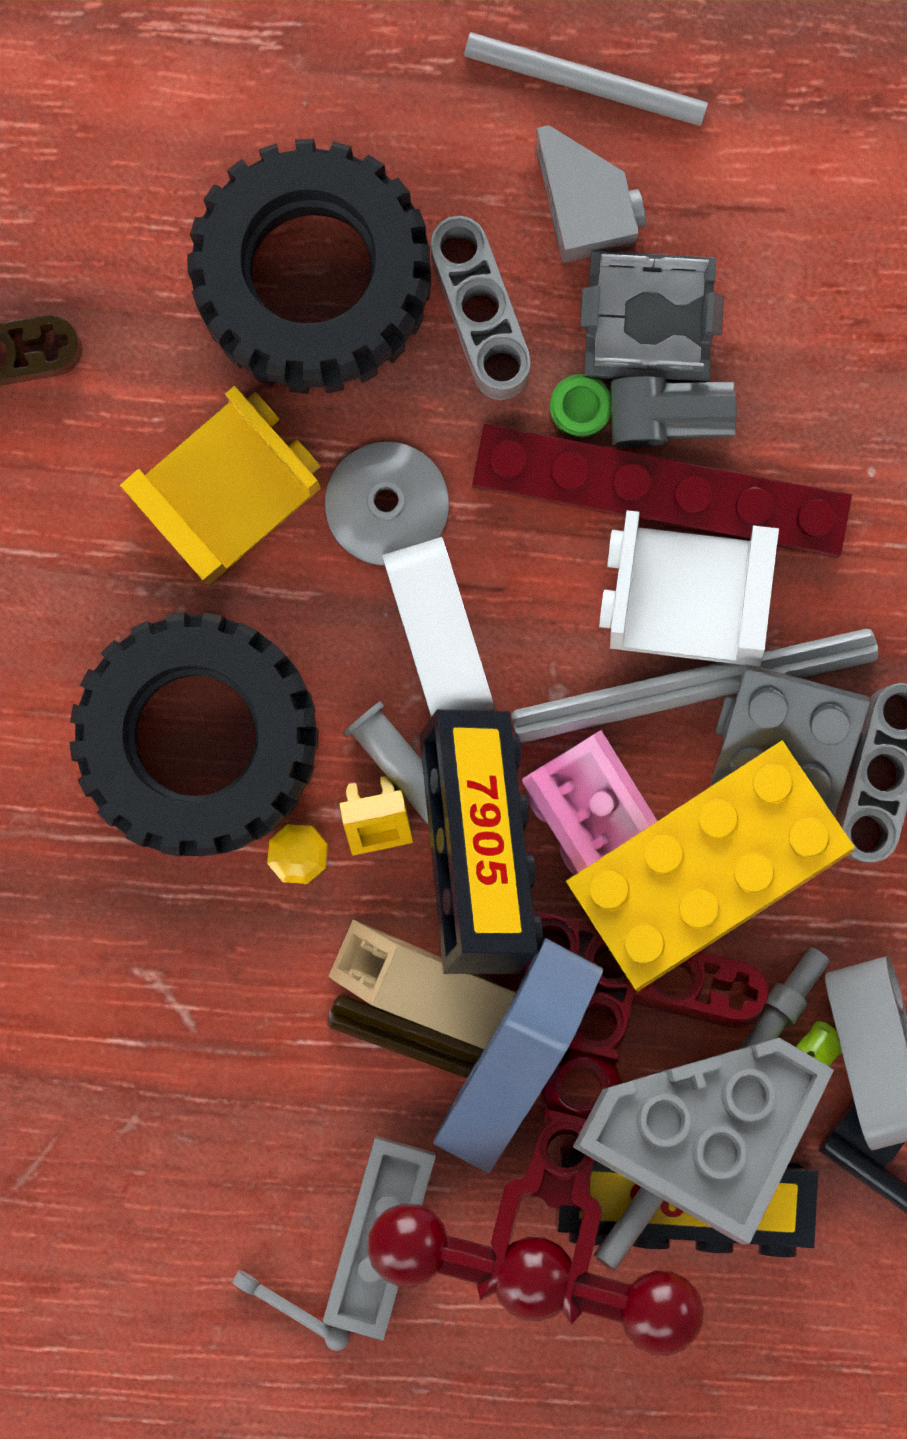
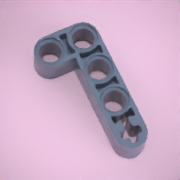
(519, 1056)

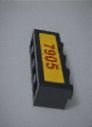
(479, 843)
(784, 1226)

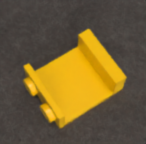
(226, 486)

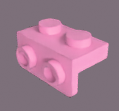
(588, 802)

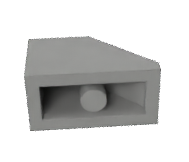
(586, 198)

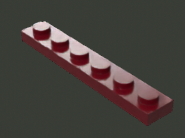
(660, 490)

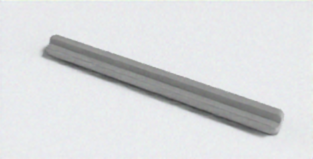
(688, 686)

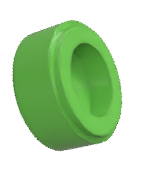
(580, 406)

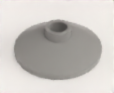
(380, 467)

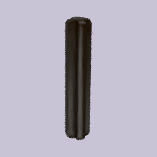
(402, 1036)

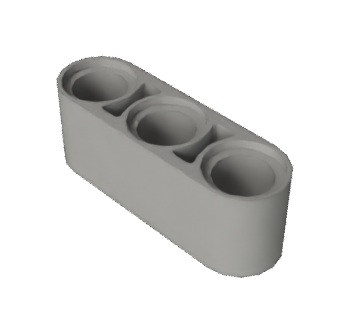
(473, 279)
(860, 797)
(874, 1046)

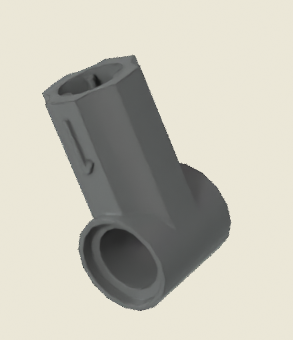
(652, 411)

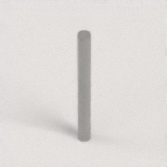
(585, 79)

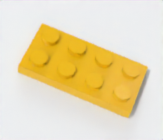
(710, 865)

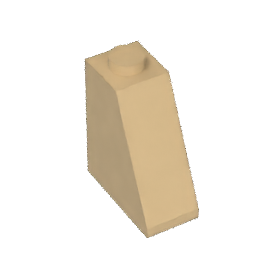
(413, 985)

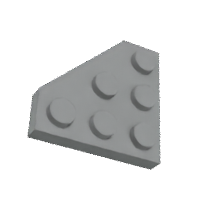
(710, 1131)

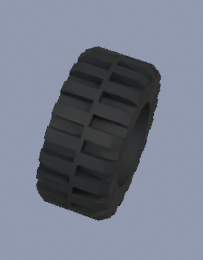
(298, 186)
(111, 713)

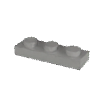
(359, 1296)

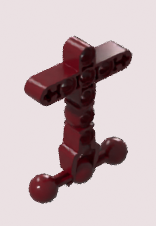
(535, 1274)

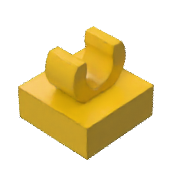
(376, 820)

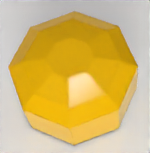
(297, 854)

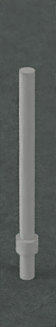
(782, 1008)

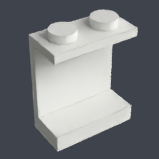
(690, 593)

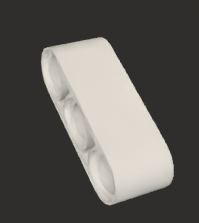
(437, 628)

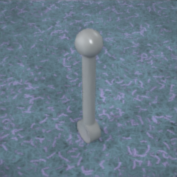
(334, 1337)

